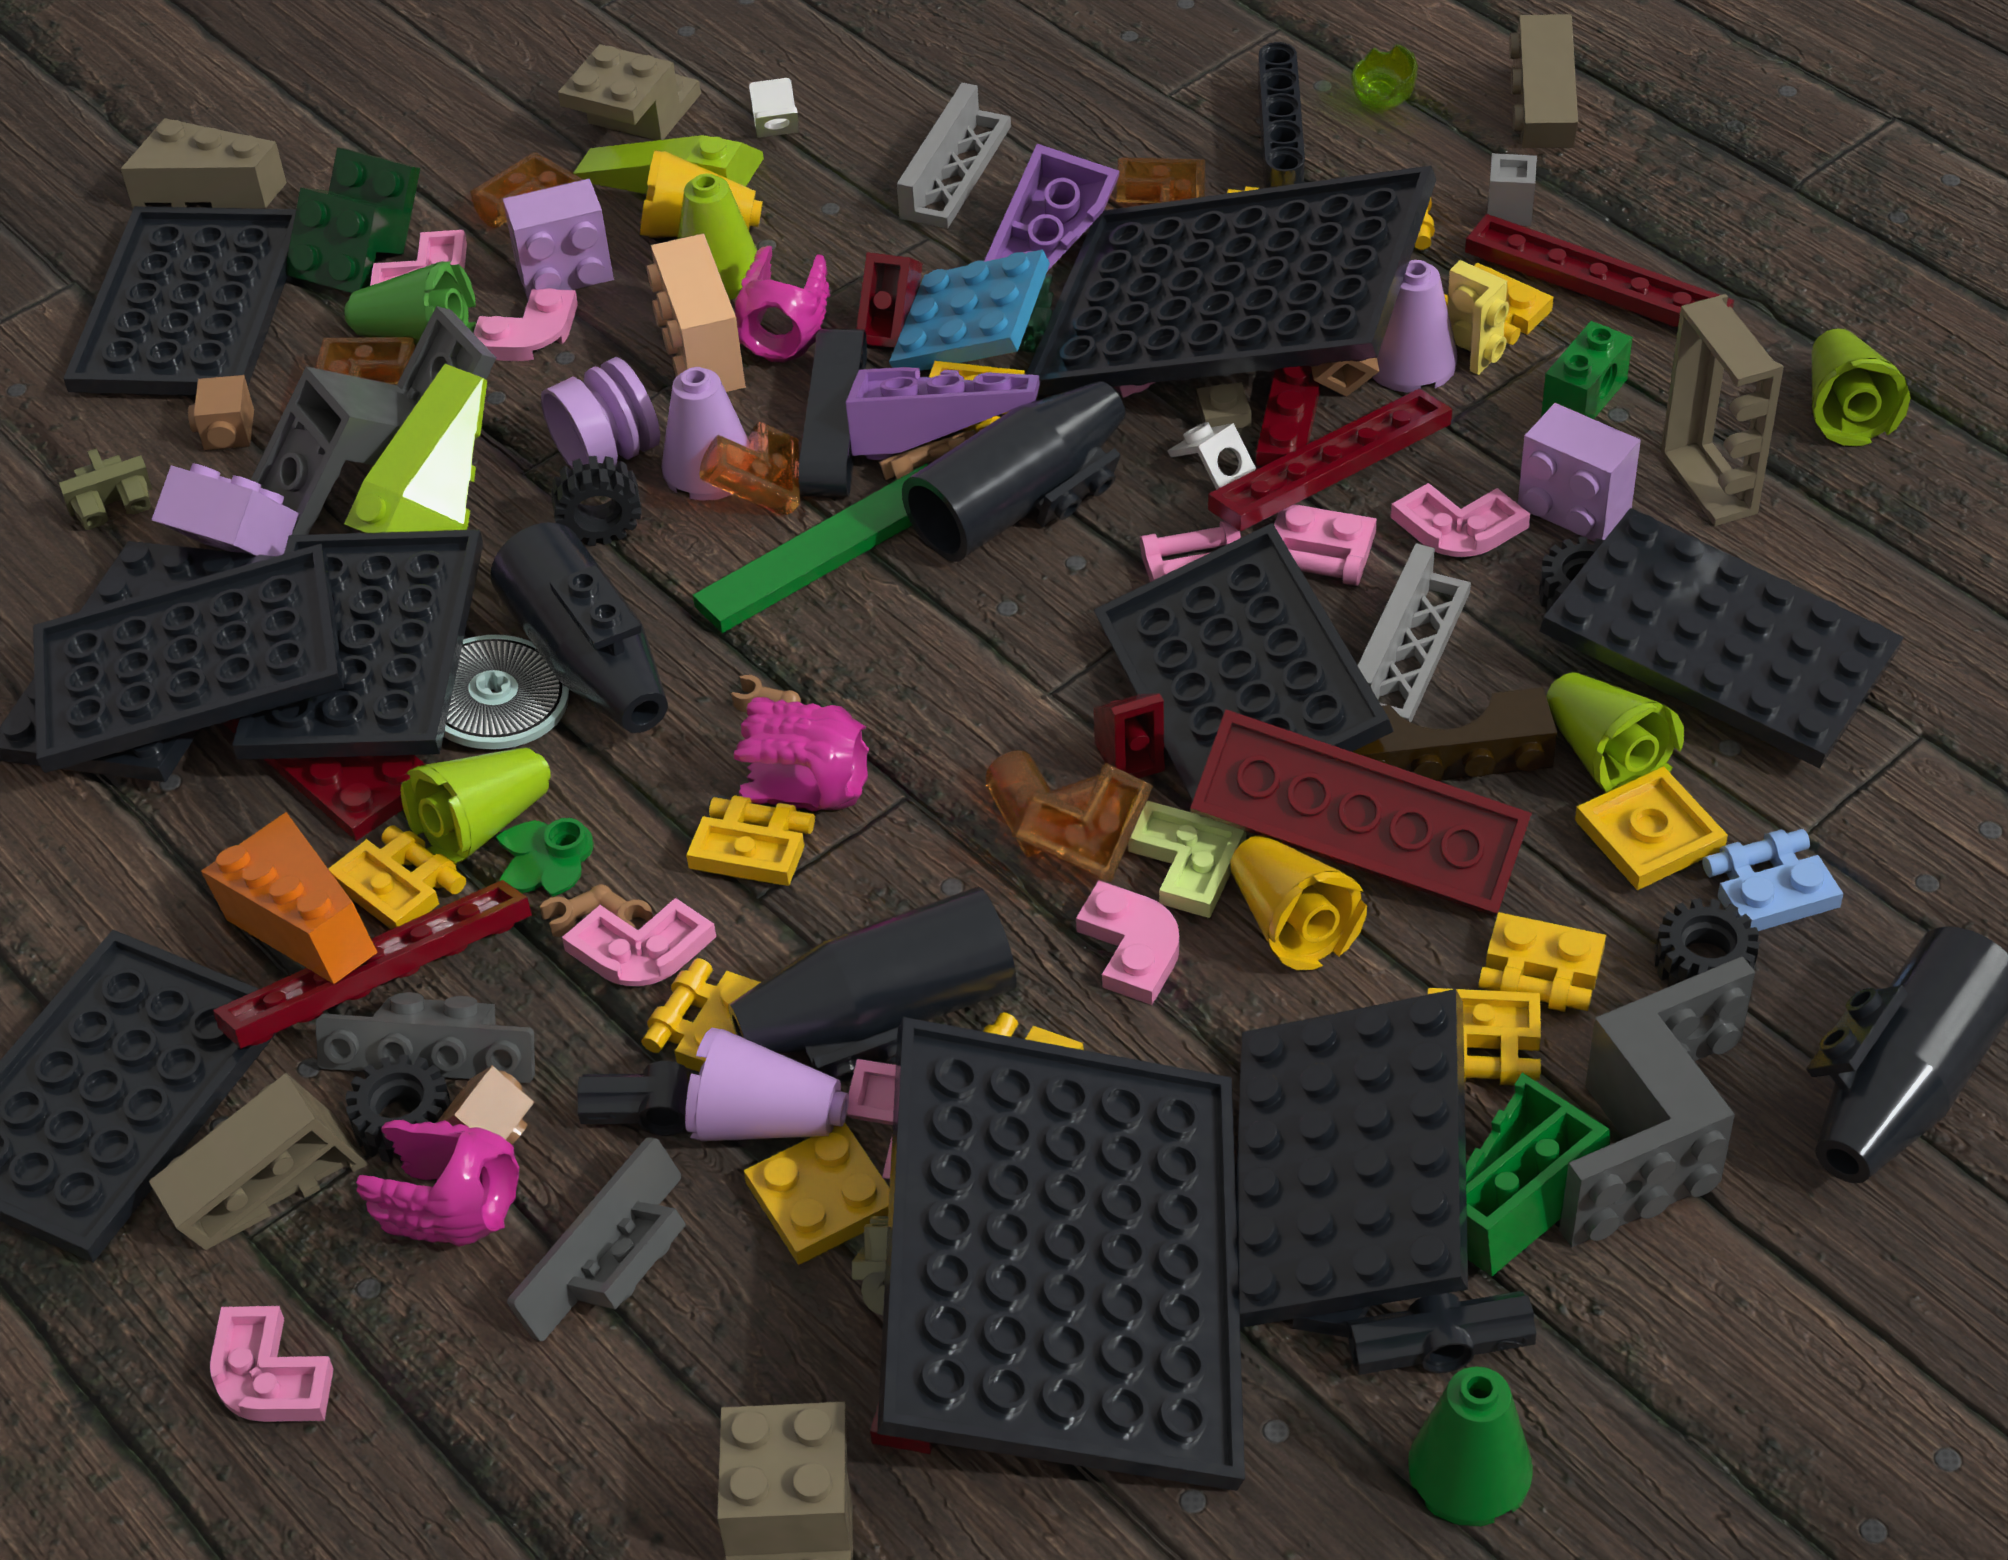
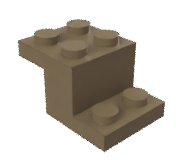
(629, 92)
(785, 1482)

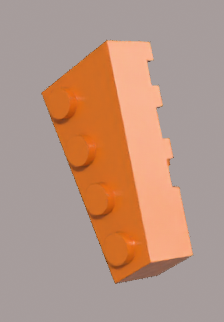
(290, 900)

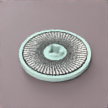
(526, 698)

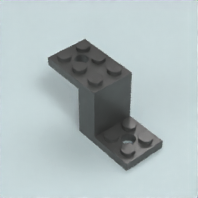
(355, 418)
(1658, 1101)

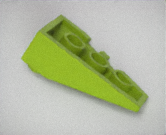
(629, 164)
(428, 463)

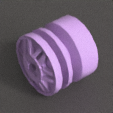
(601, 415)

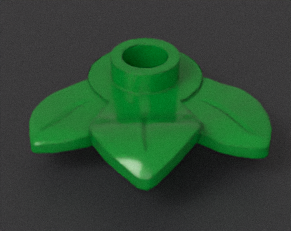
(546, 854)

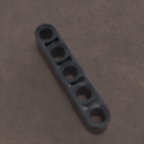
(1280, 115)
(826, 445)

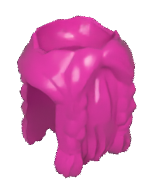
(803, 306)
(802, 755)
(472, 1189)

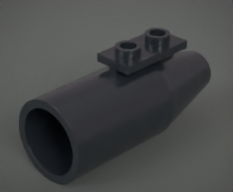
(1025, 461)
(580, 624)
(858, 986)
(1909, 1050)

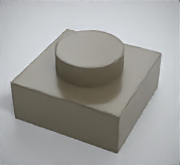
(1224, 405)

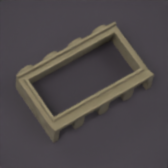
(1706, 344)

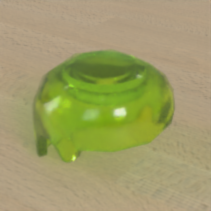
(1385, 77)

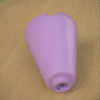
(1419, 335)
(695, 417)
(758, 1094)

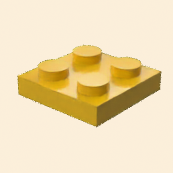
(1650, 828)
(819, 1192)

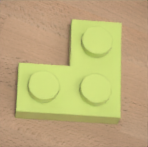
(1196, 849)

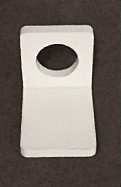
(773, 107)
(1208, 443)

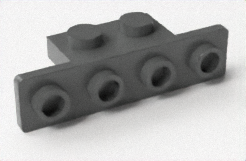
(450, 1034)
(606, 1245)

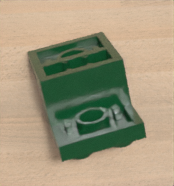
(360, 215)

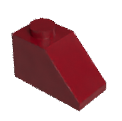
(887, 296)
(1132, 734)

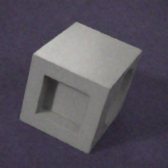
(1512, 187)

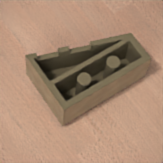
(1544, 81)
(203, 165)
(253, 1160)

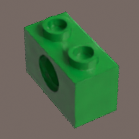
(1588, 371)

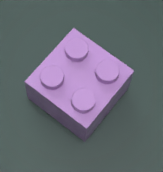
(559, 237)
(1578, 472)
(224, 511)

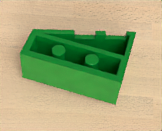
(1522, 1172)

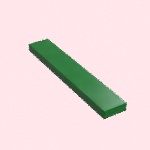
(805, 558)

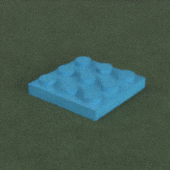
(971, 311)

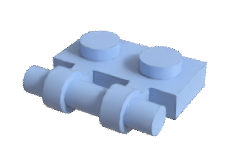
(1778, 894)

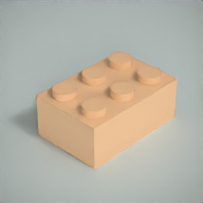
(695, 310)

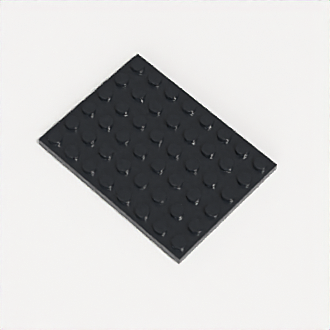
(1235, 282)
(1062, 1258)

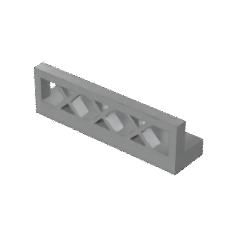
(939, 160)
(1395, 626)

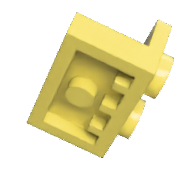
(1477, 313)

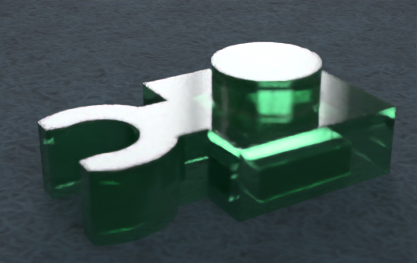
(1039, 318)

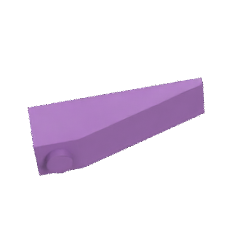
(1053, 204)
(900, 410)

